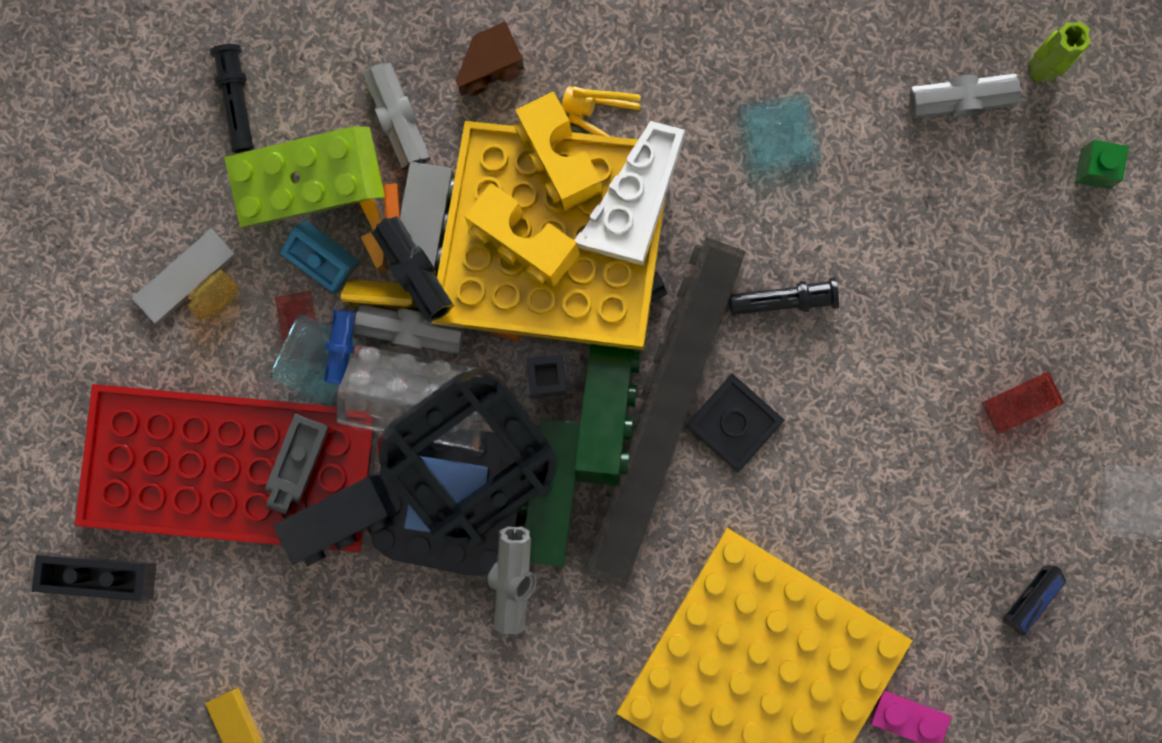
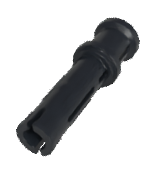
(231, 82)
(804, 292)

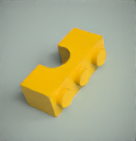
(570, 178)
(544, 255)

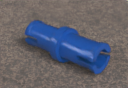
(339, 346)

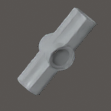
(964, 96)
(396, 115)
(407, 329)
(512, 580)

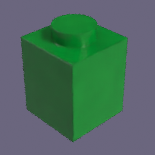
(1101, 164)

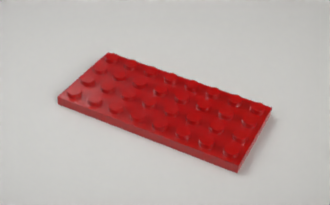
(203, 463)

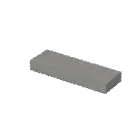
(177, 280)

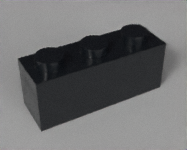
(335, 521)
(94, 577)

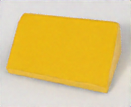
(376, 294)
(233, 718)

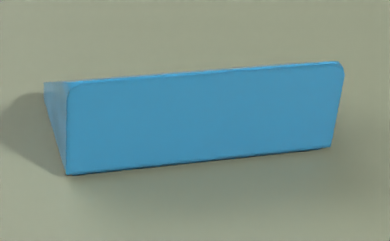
(319, 256)

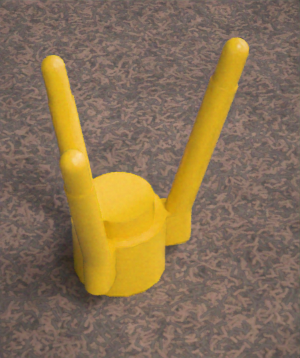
(581, 102)

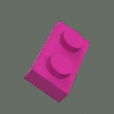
(909, 719)

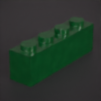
(605, 415)
(550, 515)

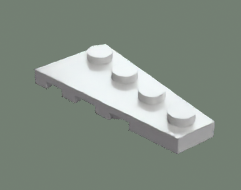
(632, 206)

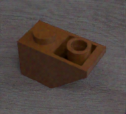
(489, 58)

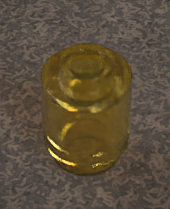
(212, 295)

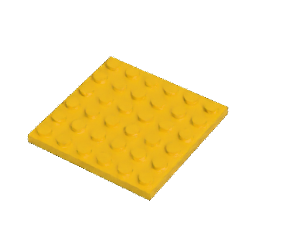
(597, 297)
(762, 658)

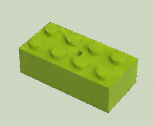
(333, 171)

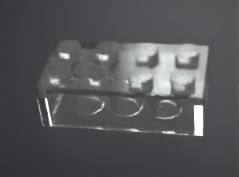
(387, 384)

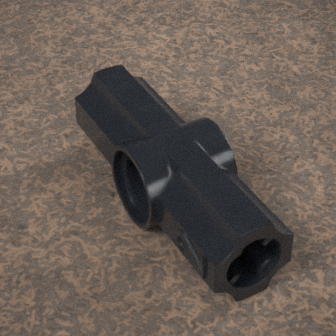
(412, 269)

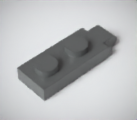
(295, 463)

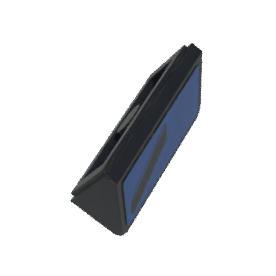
(1035, 599)

